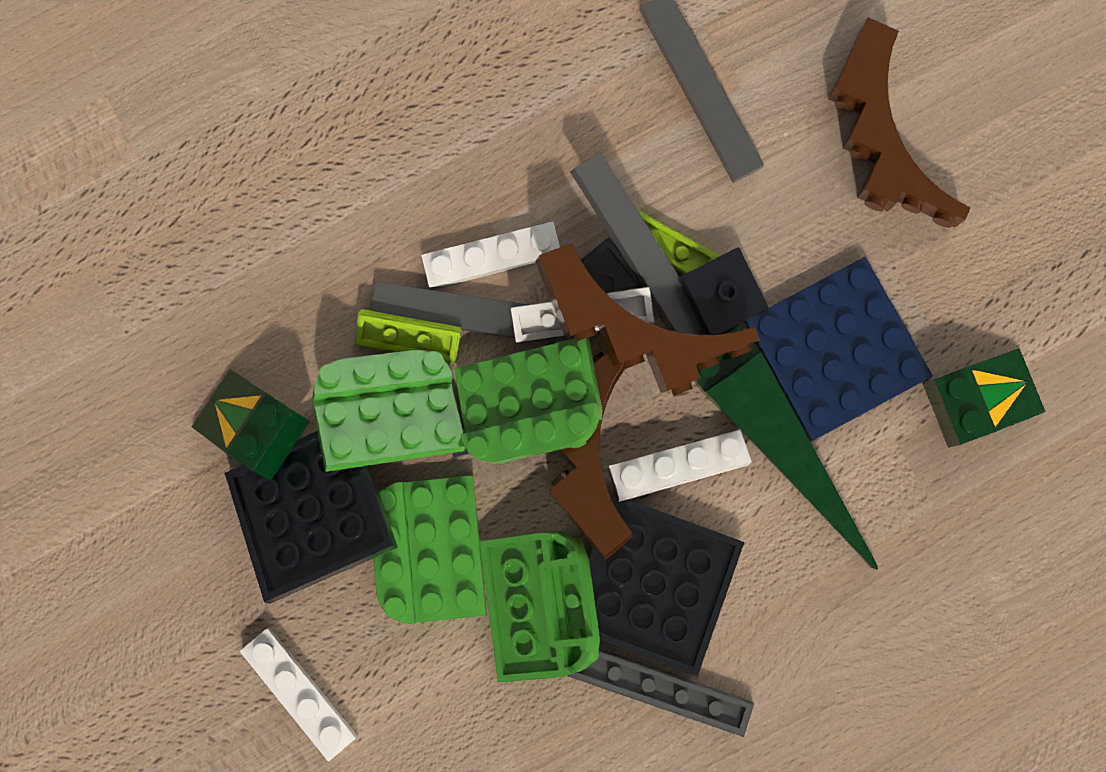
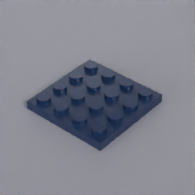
(838, 349)

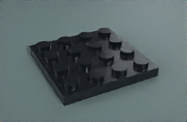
(308, 520)
(663, 586)

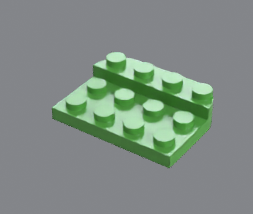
(529, 402)
(385, 409)
(438, 553)
(540, 605)

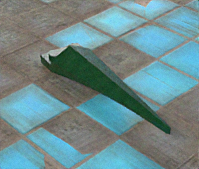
(757, 406)

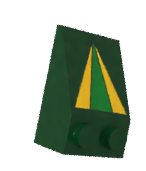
(984, 398)
(250, 425)

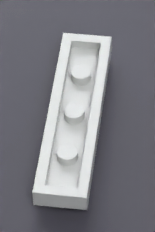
(489, 255)
(541, 322)
(679, 465)
(298, 694)

